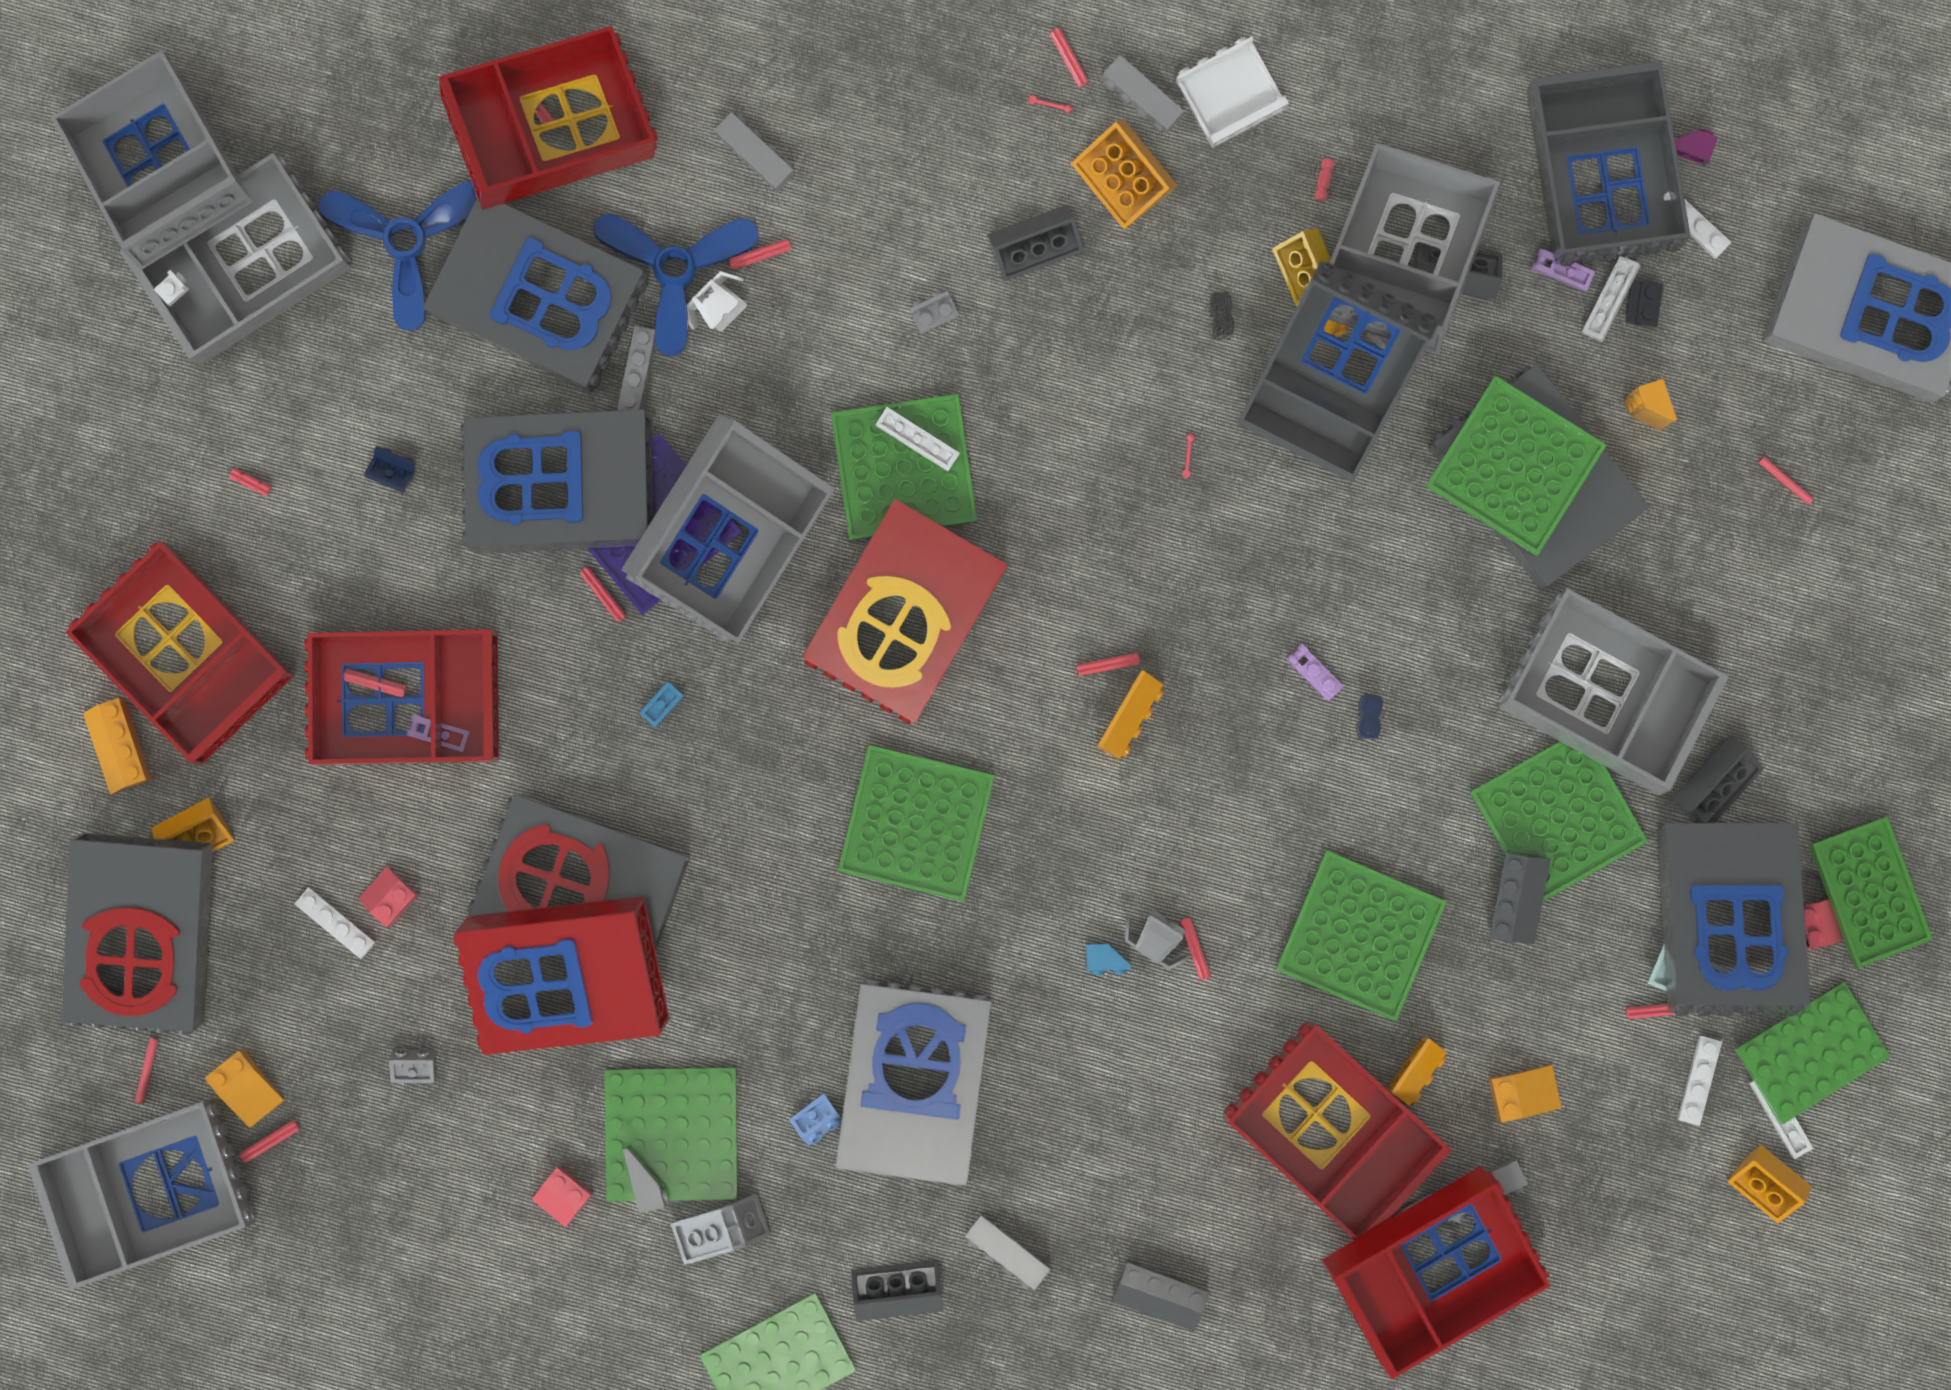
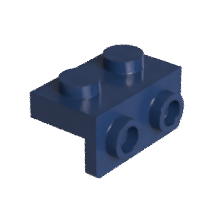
(390, 469)

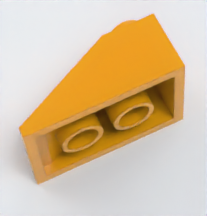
(244, 1088)
(1524, 1093)

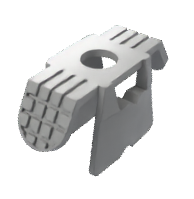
(1157, 939)

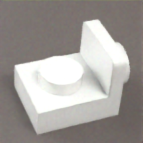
(172, 287)

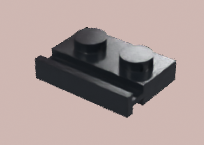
(1644, 303)

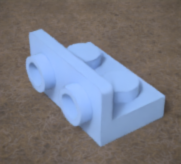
(816, 1120)

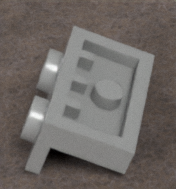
(933, 312)
(412, 1066)

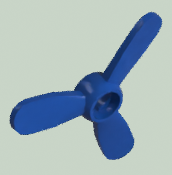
(714, 248)
(407, 285)

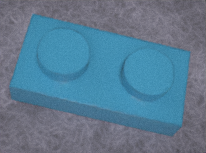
(661, 704)

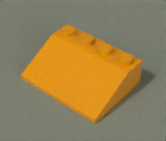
(1124, 174)

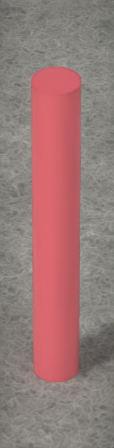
(1788, 482)
(147, 1066)

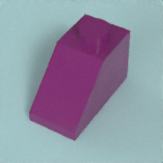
(1696, 146)

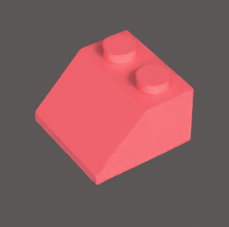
(388, 897)
(562, 1196)

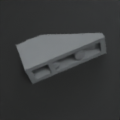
(646, 1187)

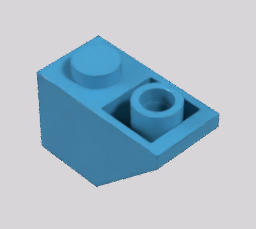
(1104, 957)

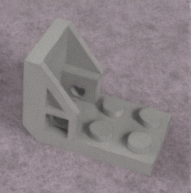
(720, 1230)

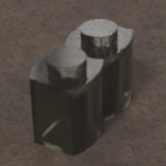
(1223, 322)

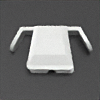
(718, 305)

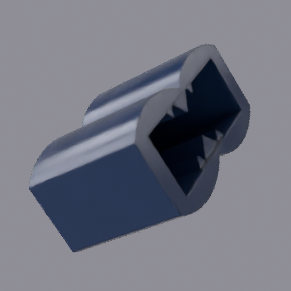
(1369, 710)

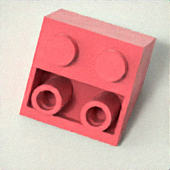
(1820, 924)

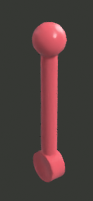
(1033, 100)
(1186, 473)

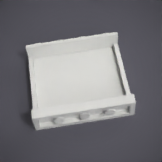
(1230, 92)

